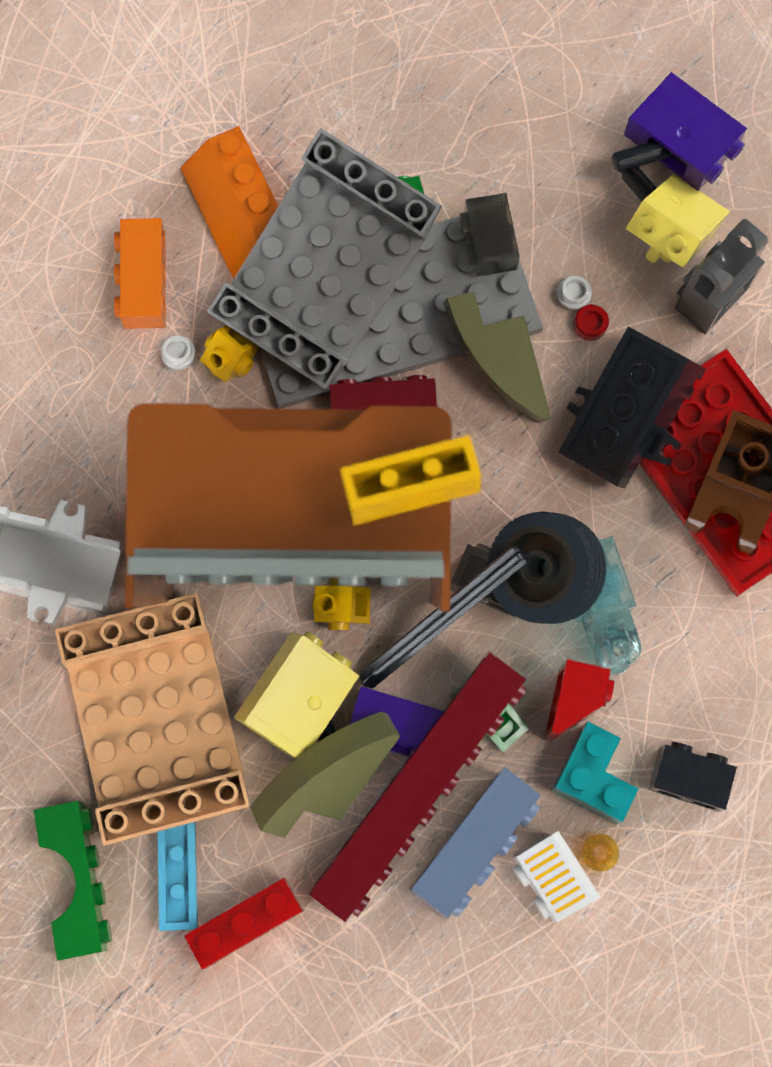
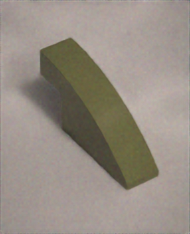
(500, 355)
(326, 775)

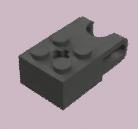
(722, 276)

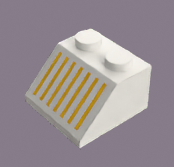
(555, 878)

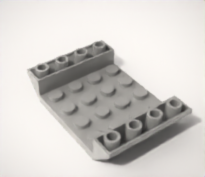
(326, 260)

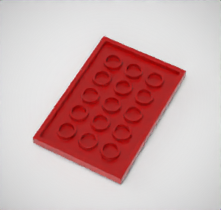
(700, 429)

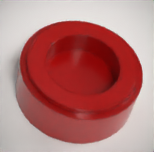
(591, 322)

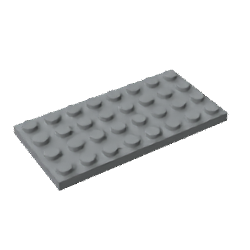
(413, 322)

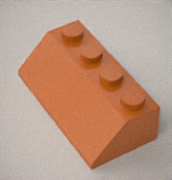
(230, 194)

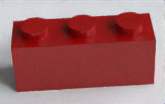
(243, 923)

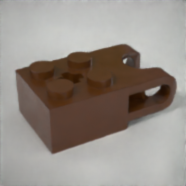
(734, 485)

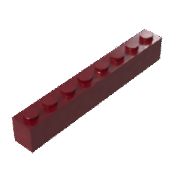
(417, 786)

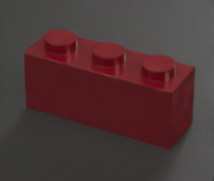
(383, 391)

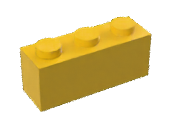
(411, 480)

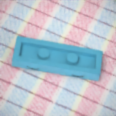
(177, 878)

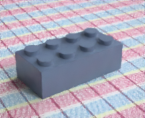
(475, 843)

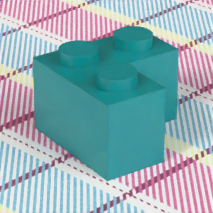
(585, 776)

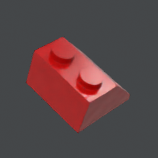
(577, 696)

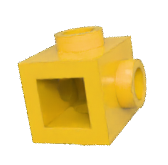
(228, 354)
(341, 605)

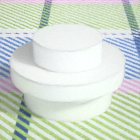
(574, 292)
(178, 352)

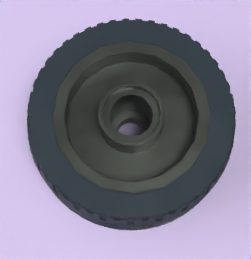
(561, 571)

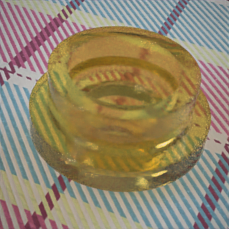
(611, 848)

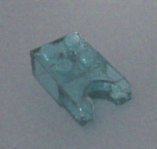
(610, 618)

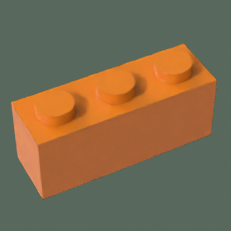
(141, 273)

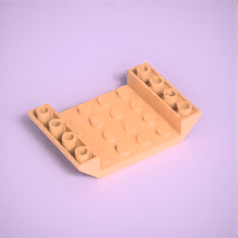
(153, 718)

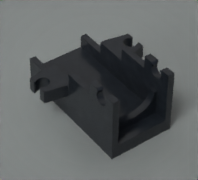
(630, 409)

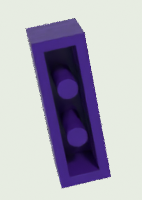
(408, 717)

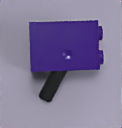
(681, 133)

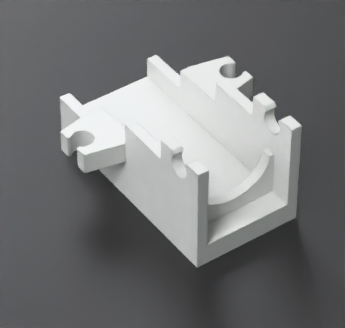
(57, 562)

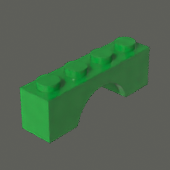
(81, 927)

